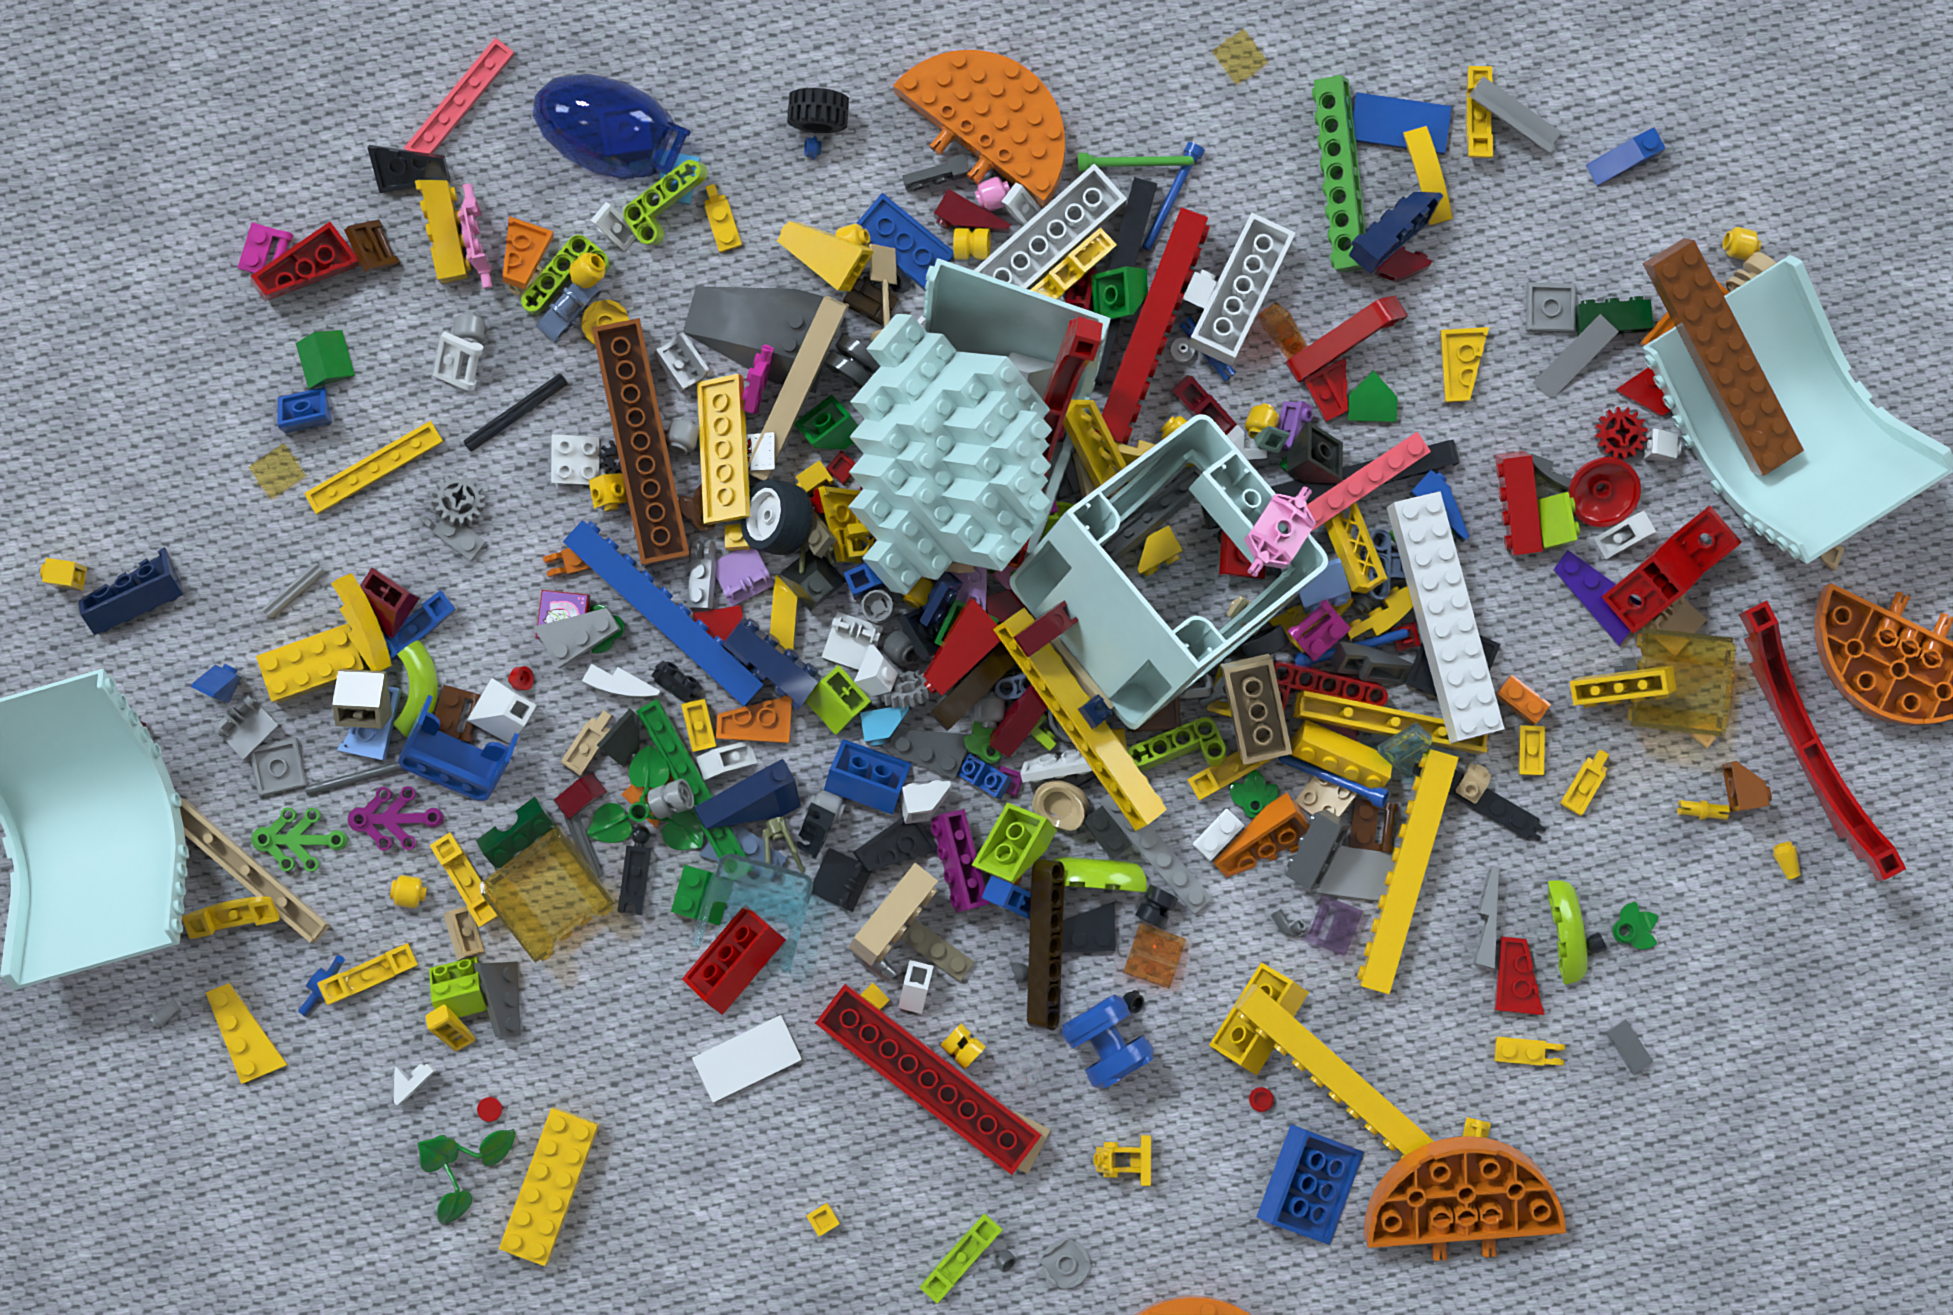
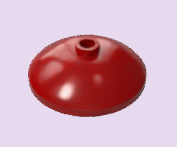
(1614, 500)

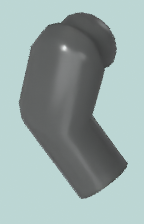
(1288, 927)

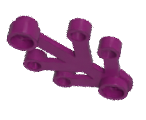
(391, 819)

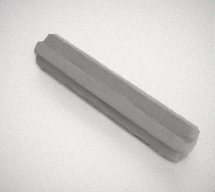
(293, 590)

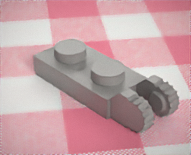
(458, 537)
(702, 575)

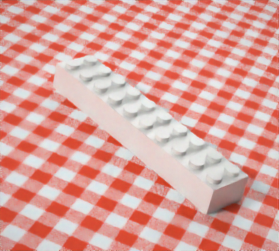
(1054, 231)
(1445, 617)

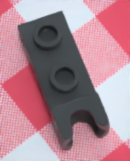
(956, 168)

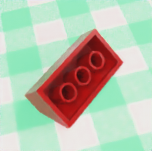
(733, 960)

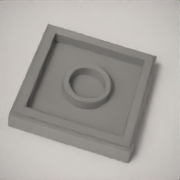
(1550, 307)
(278, 767)

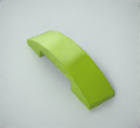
(960, 1258)

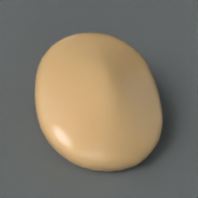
(1064, 801)

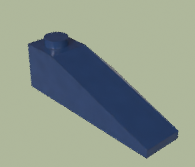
(758, 797)

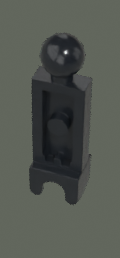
(635, 871)

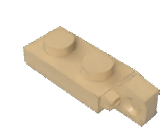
(585, 745)

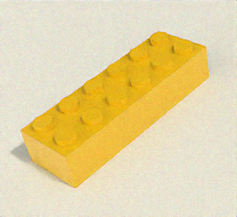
(549, 1186)

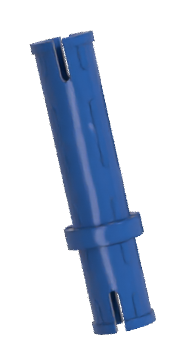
(1218, 365)

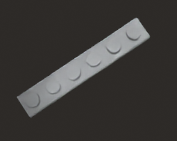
(1161, 858)

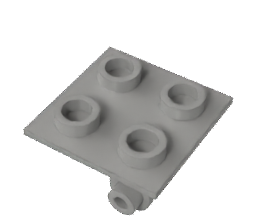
(245, 726)

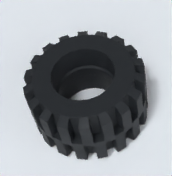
(818, 110)

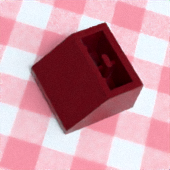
(388, 600)

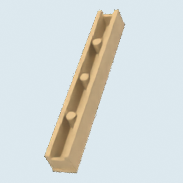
(801, 377)
(251, 873)

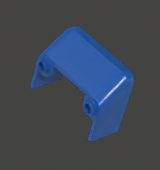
(452, 761)

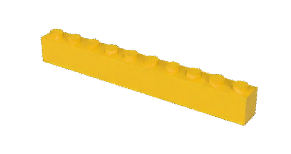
(1097, 745)
(1408, 871)
(1330, 1072)

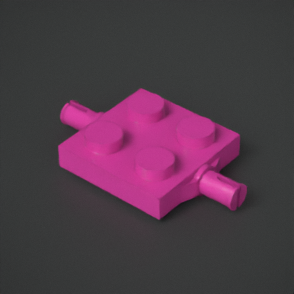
(757, 379)

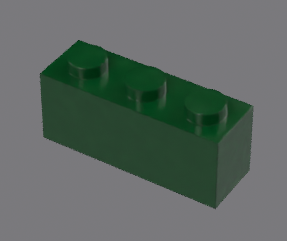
(1625, 316)

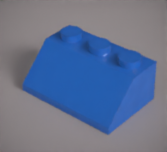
(867, 776)

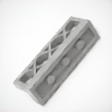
(1515, 114)

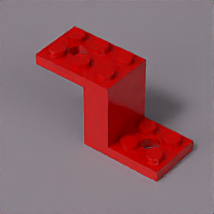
(1671, 569)

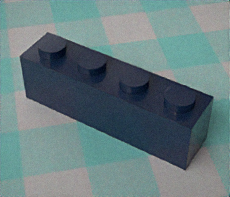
(1394, 229)
(131, 594)
(772, 661)

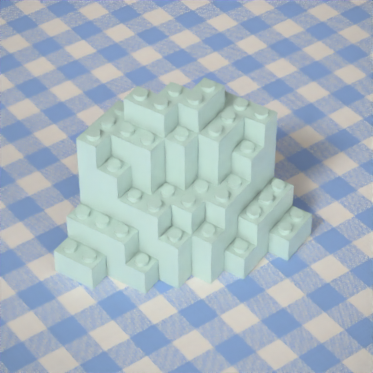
(946, 457)

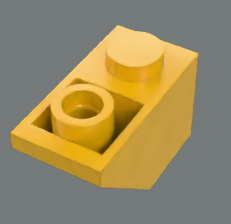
(1158, 549)

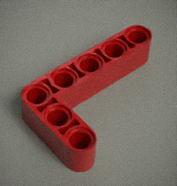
(1374, 317)
(1314, 685)

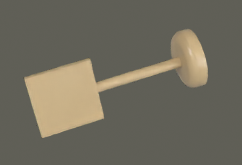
(883, 270)

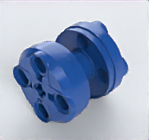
(1116, 1056)

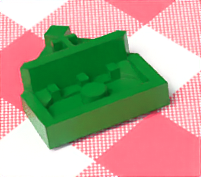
(1372, 401)

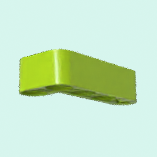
(667, 198)
(560, 277)
(1175, 750)

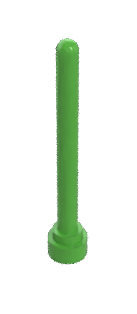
(1086, 161)

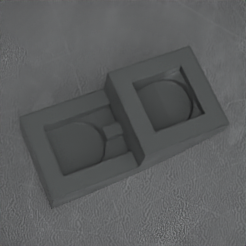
(1543, 469)

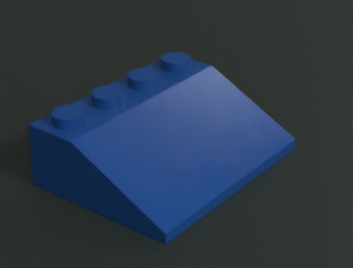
(1310, 1184)

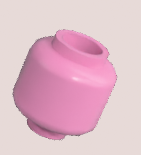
(991, 193)

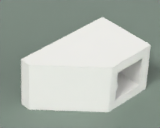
(1200, 288)
(922, 800)
(915, 986)

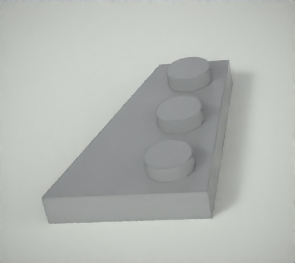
(576, 635)

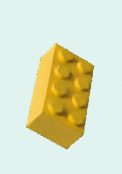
(308, 663)

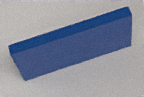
(1384, 119)
(913, 243)

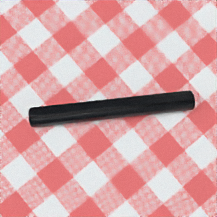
(515, 412)

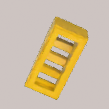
(448, 1026)

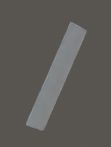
(1575, 356)

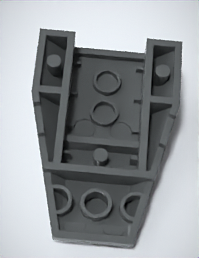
(745, 319)

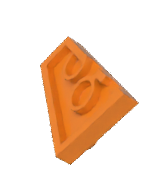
(524, 251)
(759, 722)

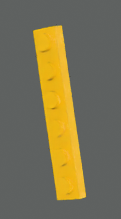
(373, 467)

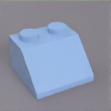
(1329, 585)

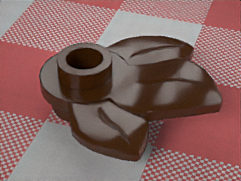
(693, 509)

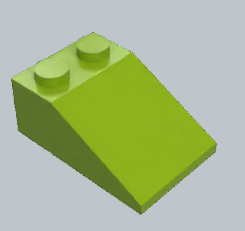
(1014, 843)

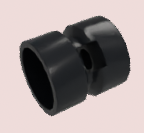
(1156, 906)

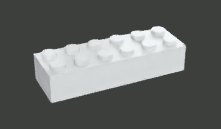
(1241, 289)

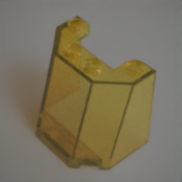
(1703, 679)
(546, 893)

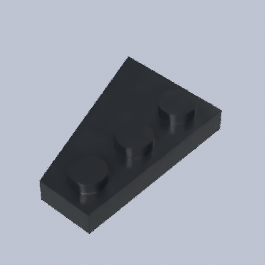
(400, 168)
(895, 845)
(1090, 930)

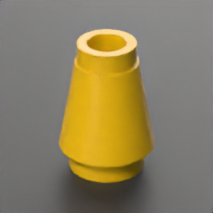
(1787, 859)

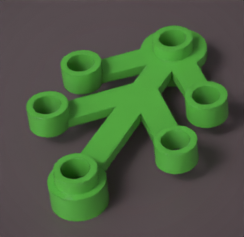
(294, 839)

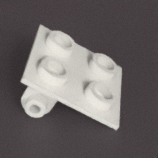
(574, 459)
(850, 640)

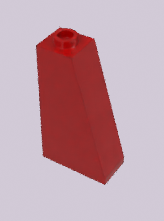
(962, 648)

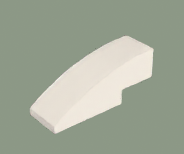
(619, 683)

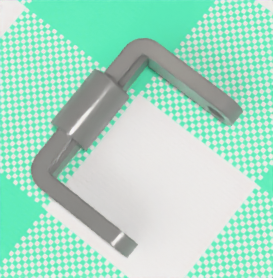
(1200, 692)

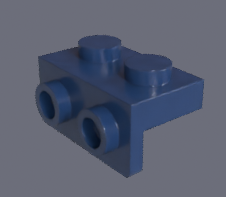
(940, 599)

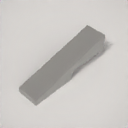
(1488, 906)

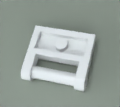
(450, 359)

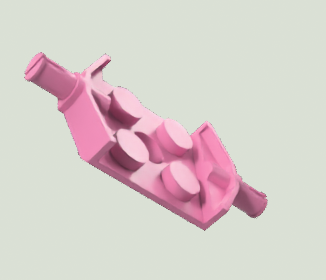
(470, 228)
(1268, 543)

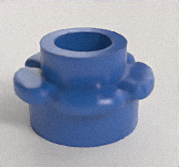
(812, 147)

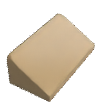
(463, 933)

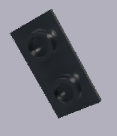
(668, 674)

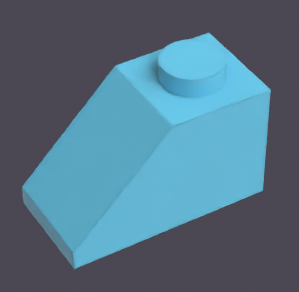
(881, 724)

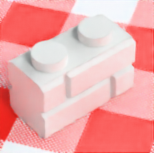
(1217, 835)

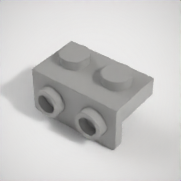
(682, 362)

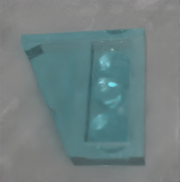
(1406, 748)

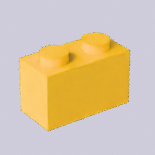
(63, 574)

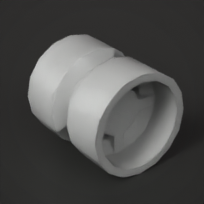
(877, 607)
(670, 799)

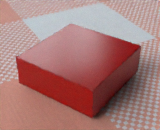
(840, 467)

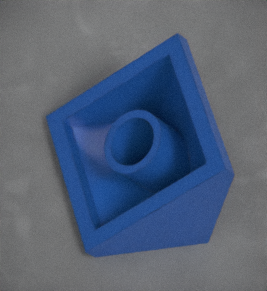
(303, 410)

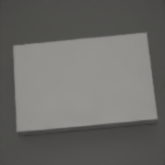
(1357, 873)

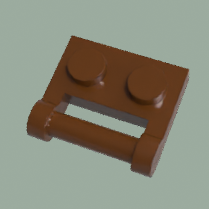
(371, 246)
(450, 710)
(1364, 826)

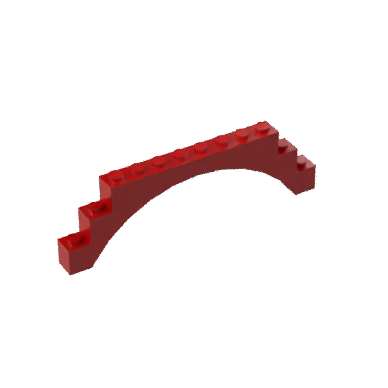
(1076, 351)
(1836, 799)

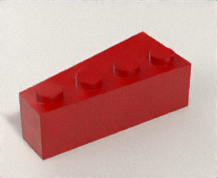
(308, 262)
(1519, 502)

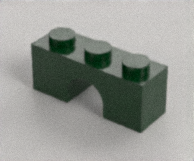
(531, 825)

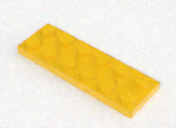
(723, 449)

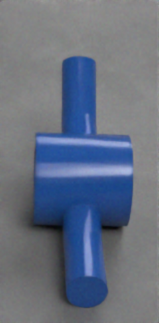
(318, 976)

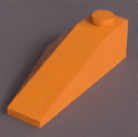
(1271, 831)

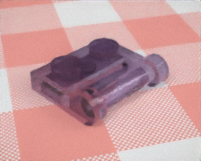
(1341, 928)

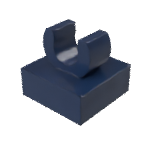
(1095, 711)

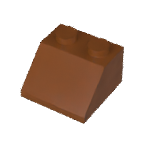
(1744, 788)

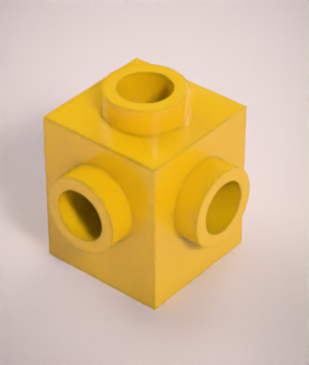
(608, 491)

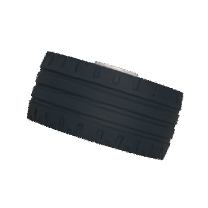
(778, 517)

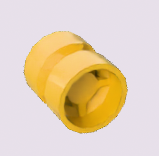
(968, 243)
(969, 1052)

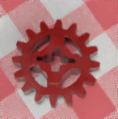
(1619, 422)

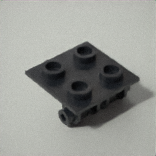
(840, 880)

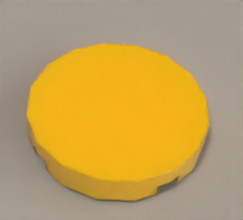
(600, 314)

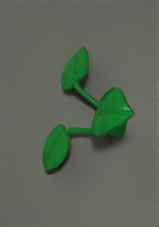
(612, 824)
(443, 1150)

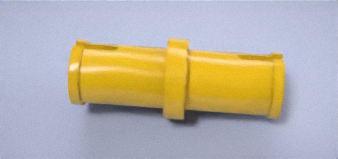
(1703, 809)

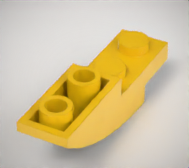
(1397, 606)

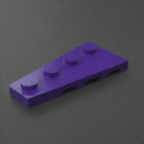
(1588, 587)

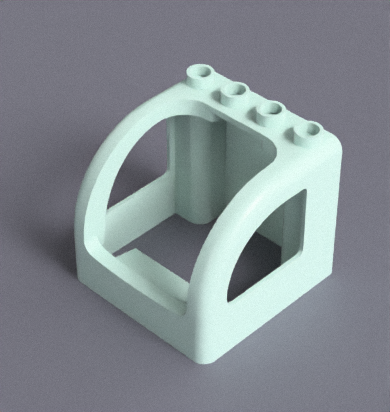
(1118, 632)

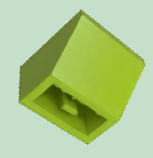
(1557, 521)
(837, 700)
(457, 987)

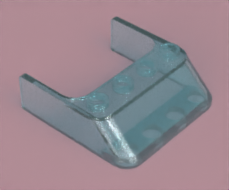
(760, 889)

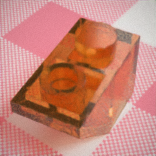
(1282, 330)

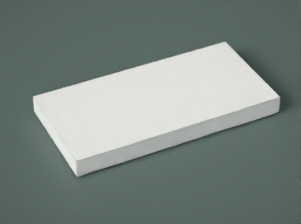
(747, 1058)

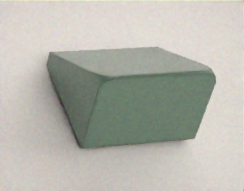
(1271, 439)

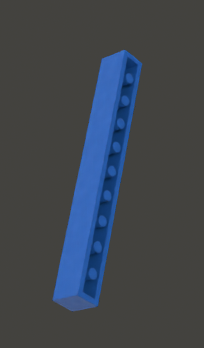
(663, 612)

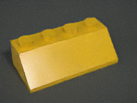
(1240, 1040)

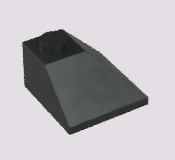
(1315, 456)
(815, 583)
(623, 739)

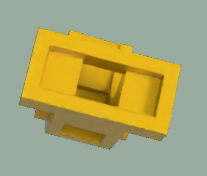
(1139, 1159)

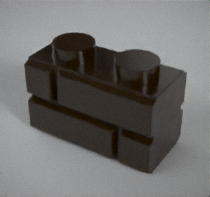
(868, 300)

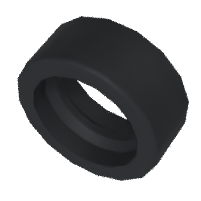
(1265, 642)

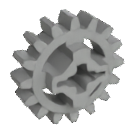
(468, 503)
(907, 690)

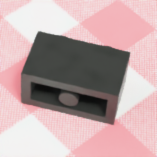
(1107, 832)

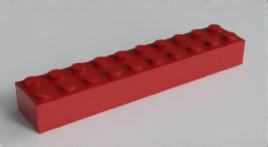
(1153, 322)
(928, 1078)

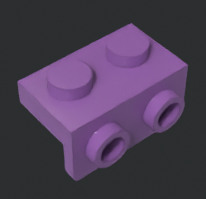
(1292, 419)

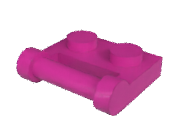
(259, 244)
(1322, 635)

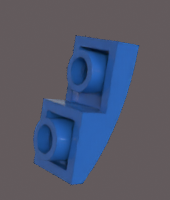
(984, 776)

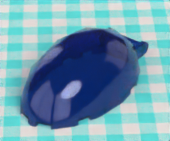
(607, 126)

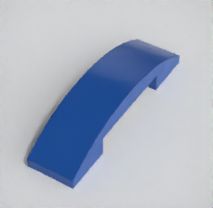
(420, 623)

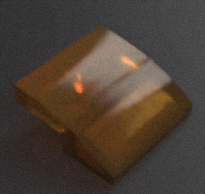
(1154, 955)

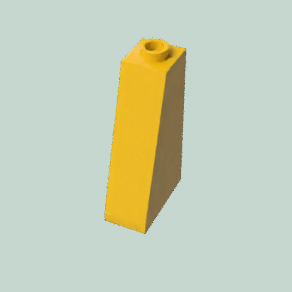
(826, 254)

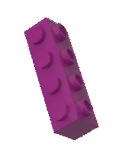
(957, 855)

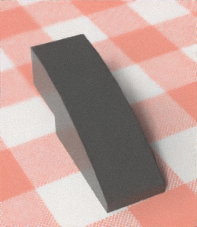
(1370, 663)

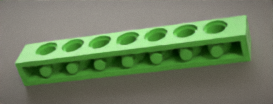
(1347, 159)

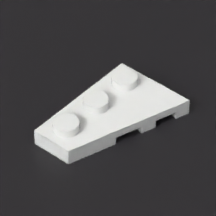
(1055, 766)

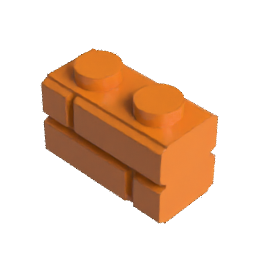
(1522, 700)

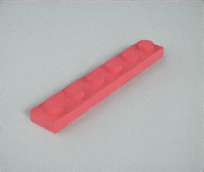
(461, 98)
(1367, 479)

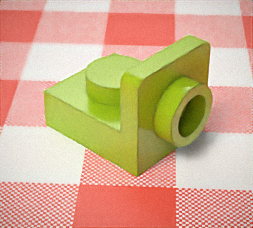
(1043, 737)

